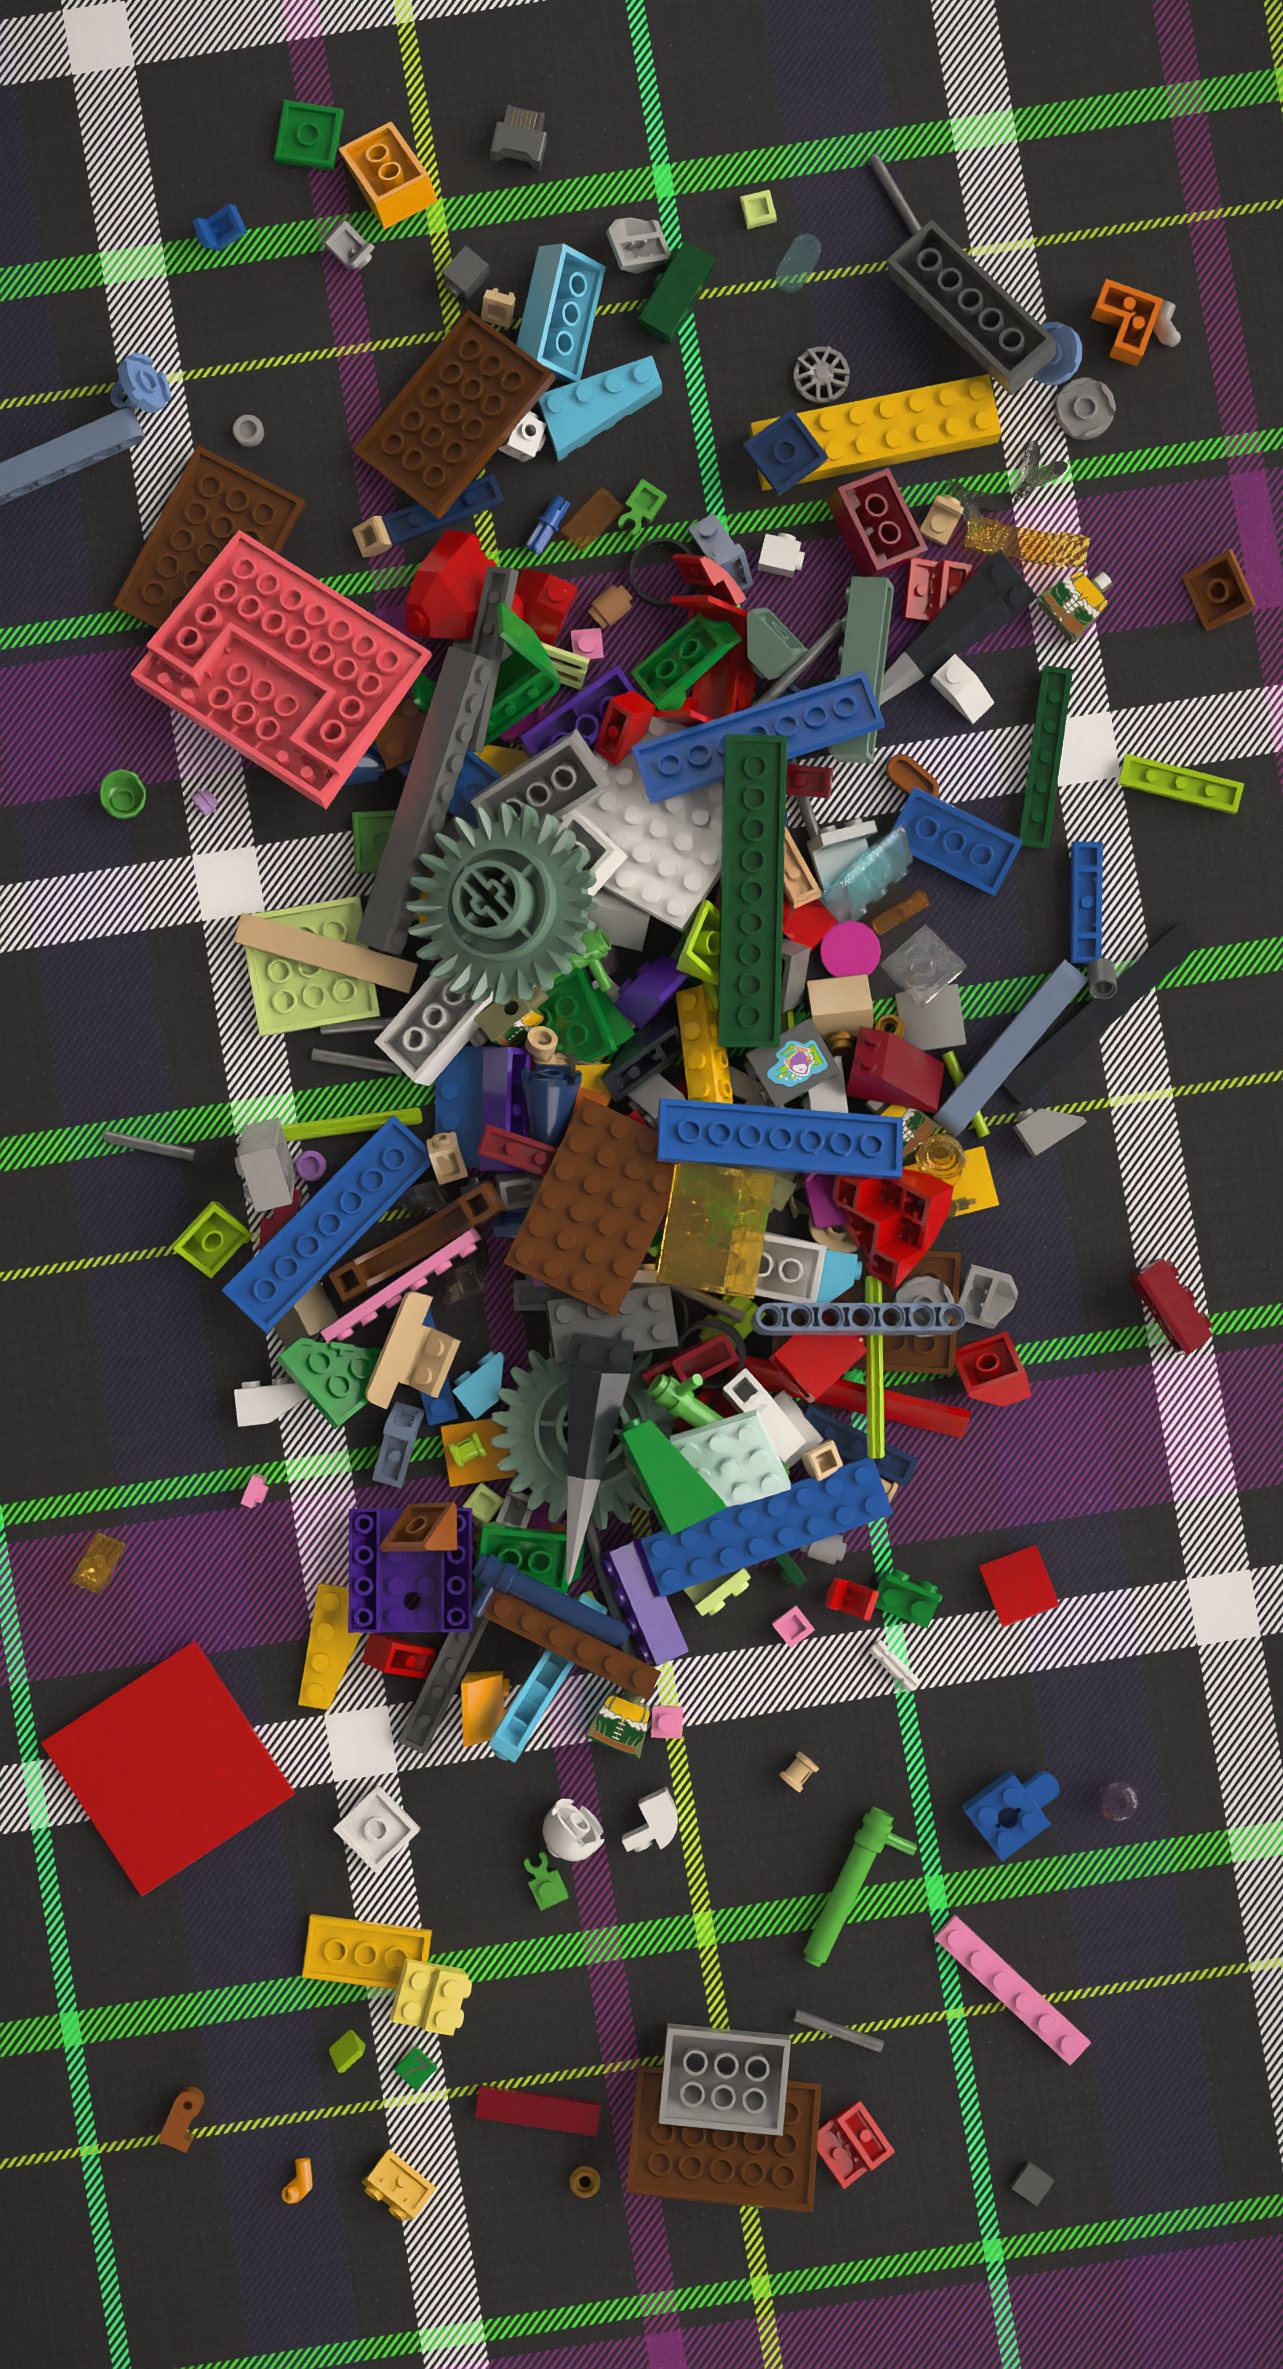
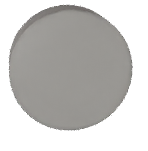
(248, 430)

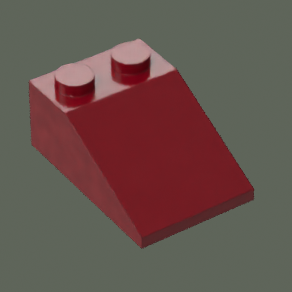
(894, 1072)

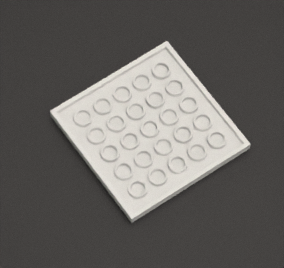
(668, 843)

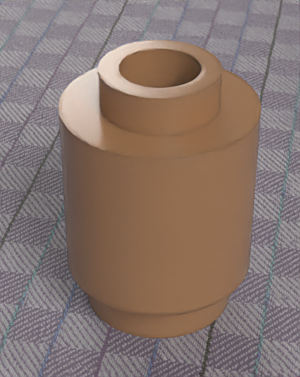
(610, 606)

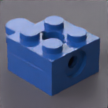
(1010, 1811)

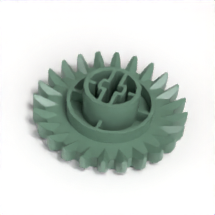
(544, 907)
(541, 1453)

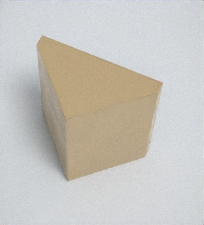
(840, 1004)

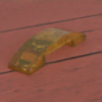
(1027, 544)

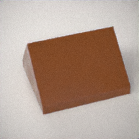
(1219, 590)
(424, 1529)

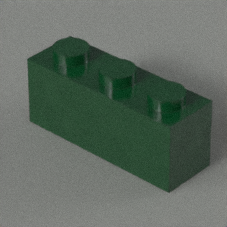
(676, 292)

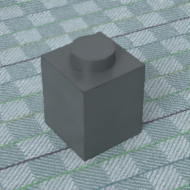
(465, 274)

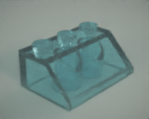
(868, 877)

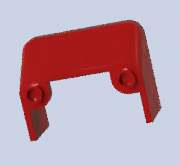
(729, 682)

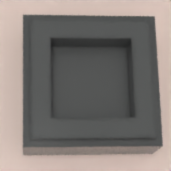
(1032, 2183)

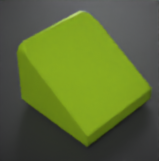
(346, 2051)

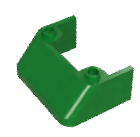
(522, 681)

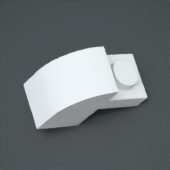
(661, 1822)

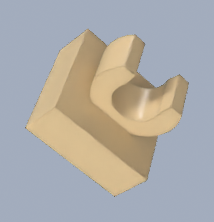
(498, 308)

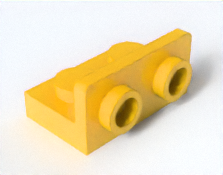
(398, 2186)

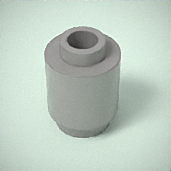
(826, 1550)

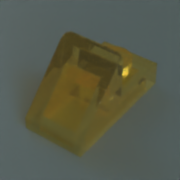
(99, 1563)

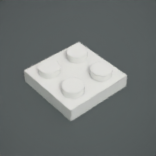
(376, 1828)

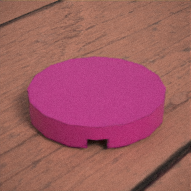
(850, 950)

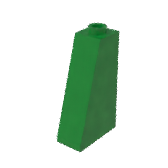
(668, 1479)

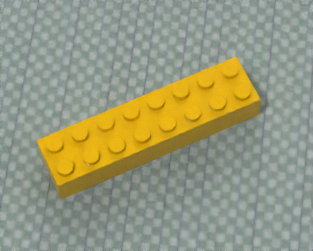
(900, 427)

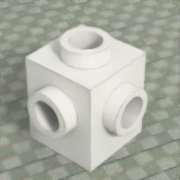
(525, 438)

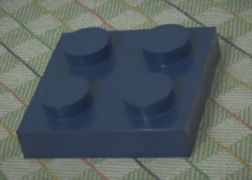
(785, 452)

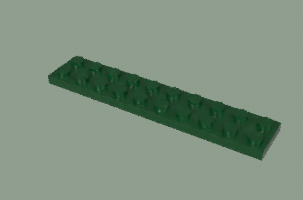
(751, 890)

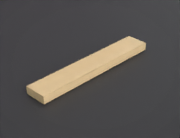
(325, 953)

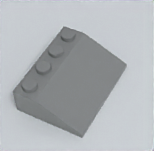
(724, 2079)

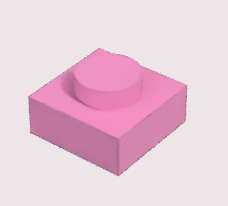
(588, 643)
(255, 1491)
(793, 1626)
(667, 1721)

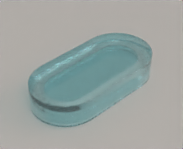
(798, 263)

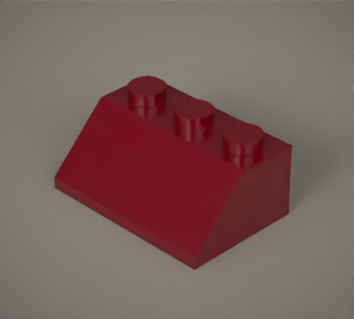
(876, 524)
(1172, 1306)

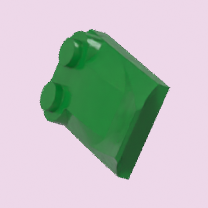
(684, 660)
(532, 1551)

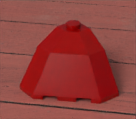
(450, 588)
(893, 1219)

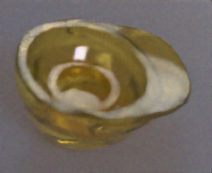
(942, 1157)

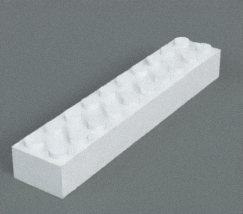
(441, 1022)

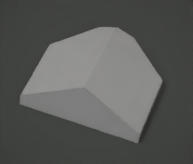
(638, 244)
(987, 1296)

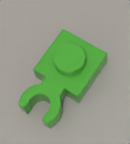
(644, 504)
(546, 1885)

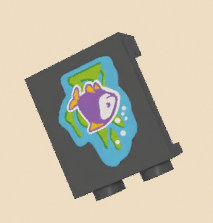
(794, 1067)

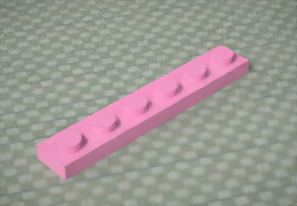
(411, 1280)
(1012, 1989)

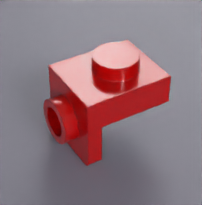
(851, 1598)

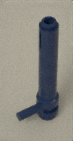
(508, 1579)

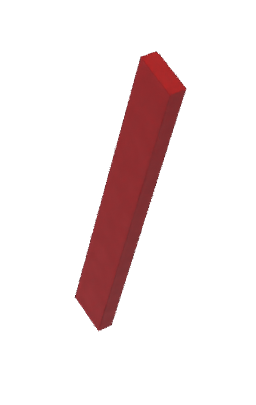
(852, 1397)

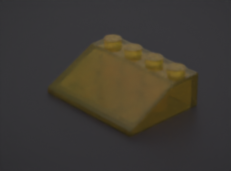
(715, 1228)

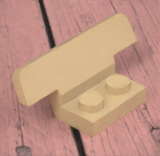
(412, 1354)

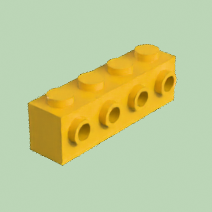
(703, 1060)

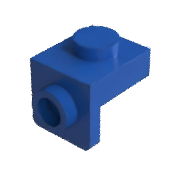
(220, 228)

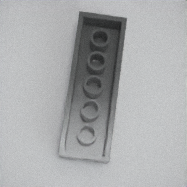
(971, 307)

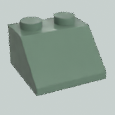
(771, 644)

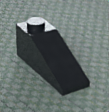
(643, 1057)

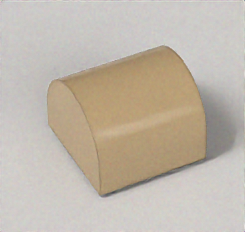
(372, 537)
(822, 1460)

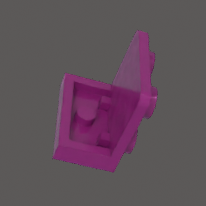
(821, 1204)

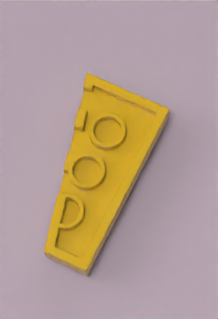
(328, 1647)

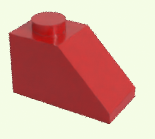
(623, 726)
(398, 1656)

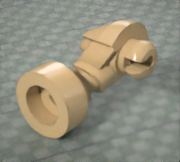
(542, 1045)

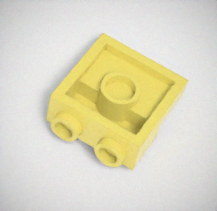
(430, 1996)

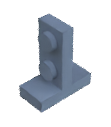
(720, 548)
(398, 1444)

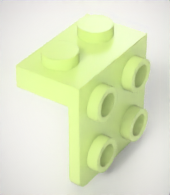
(711, 1593)

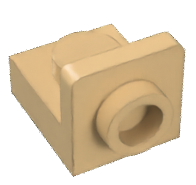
(941, 519)
(446, 1157)

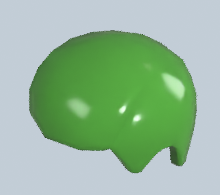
(122, 794)

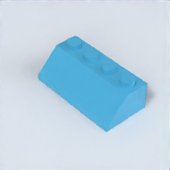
(561, 310)

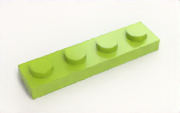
(1180, 784)

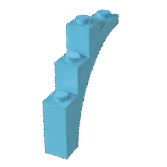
(533, 1699)

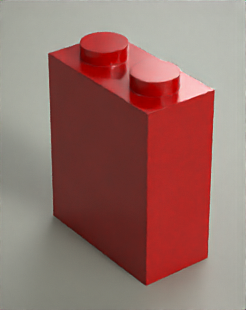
(817, 1360)

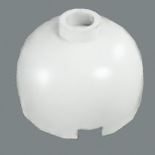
(571, 1832)

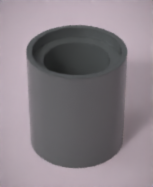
(1102, 978)

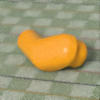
(300, 2184)

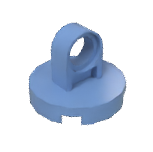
(1067, 358)
(142, 385)

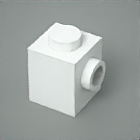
(781, 555)

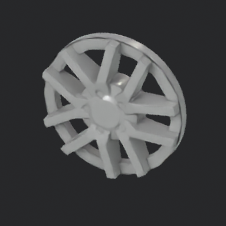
(821, 374)

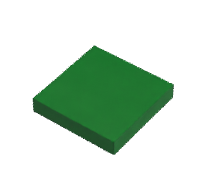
(309, 135)

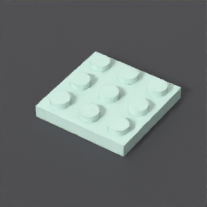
(735, 1458)

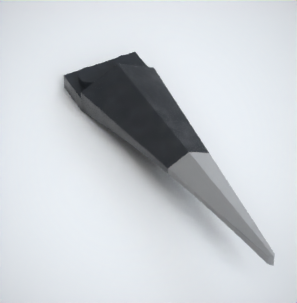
(977, 609)
(596, 1389)

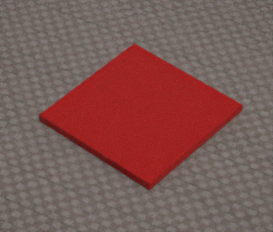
(168, 1768)

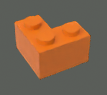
(1132, 313)

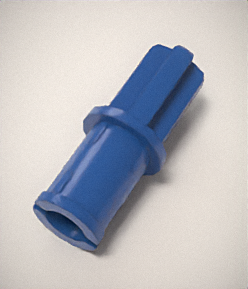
(547, 524)

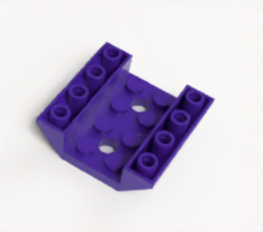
(384, 1578)

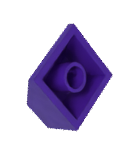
(651, 990)

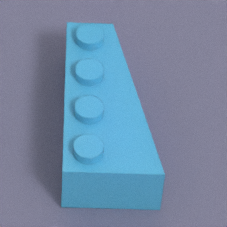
(596, 403)

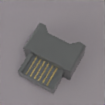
(520, 137)

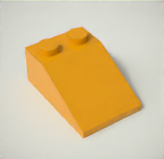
(388, 175)
(482, 1704)

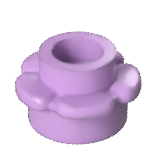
(205, 801)

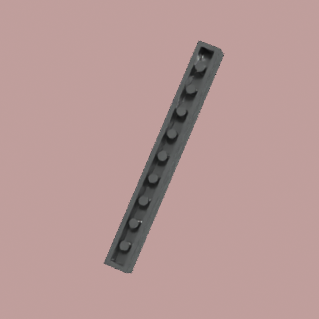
(425, 798)

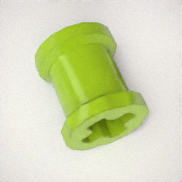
(467, 1449)

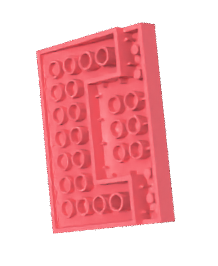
(280, 668)

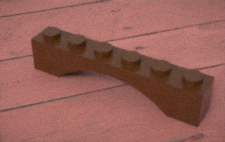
(417, 1243)
(572, 1644)

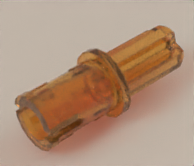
(900, 912)

